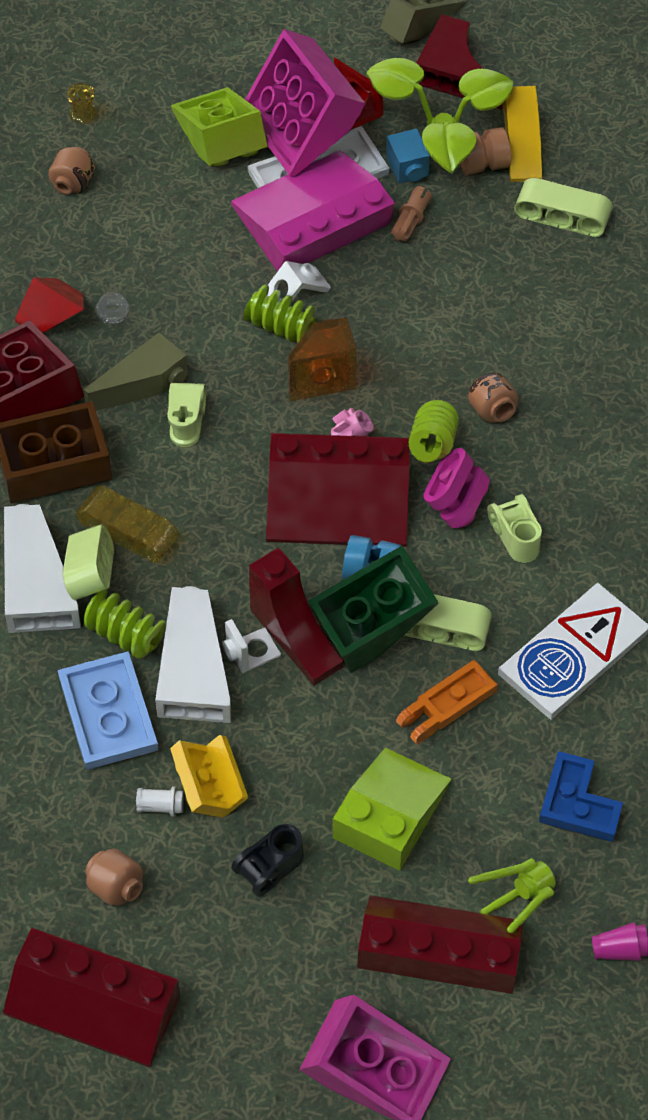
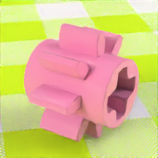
(352, 423)

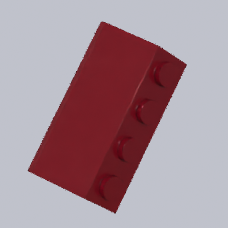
(439, 944)
(91, 997)

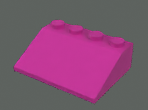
(302, 101)
(315, 210)

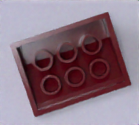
(34, 374)
(337, 489)

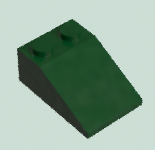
(373, 608)

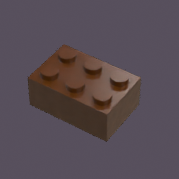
(53, 452)

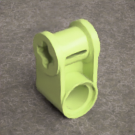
(186, 412)
(514, 525)

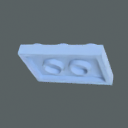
(107, 710)

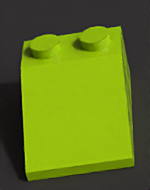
(221, 126)
(389, 808)

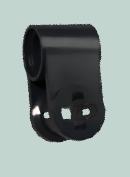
(265, 864)

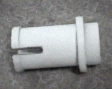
(160, 801)

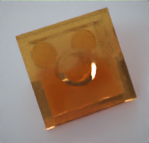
(323, 361)

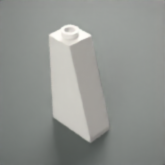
(34, 575)
(191, 667)

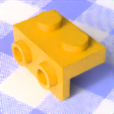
(209, 776)

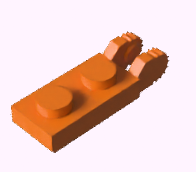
(448, 700)

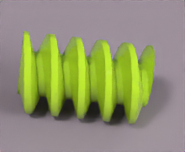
(279, 315)
(433, 431)
(122, 626)

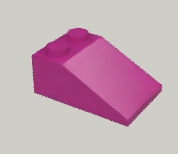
(374, 1061)

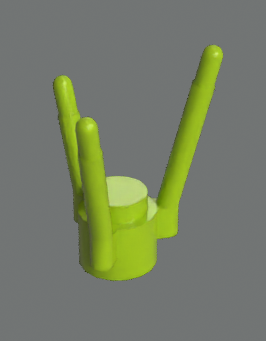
(533, 881)

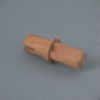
(411, 214)

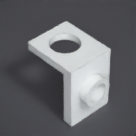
(299, 277)
(237, 649)

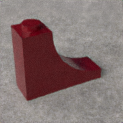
(447, 56)
(283, 610)

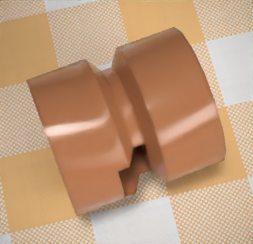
(491, 150)

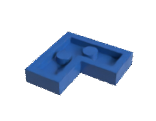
(574, 809)

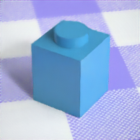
(407, 156)

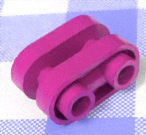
(457, 488)

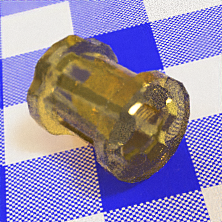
(81, 103)

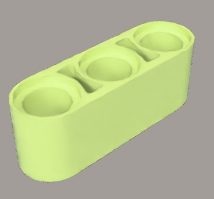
(563, 206)
(88, 562)
(454, 624)

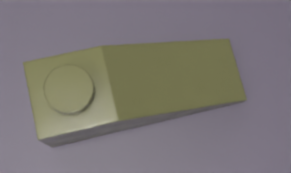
(414, 19)
(139, 375)

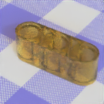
(129, 523)

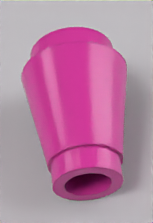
(622, 943)

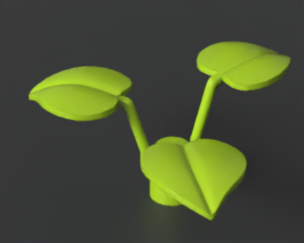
(445, 136)

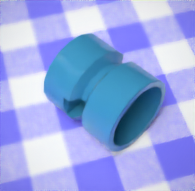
(362, 552)

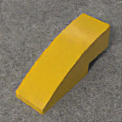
(523, 133)

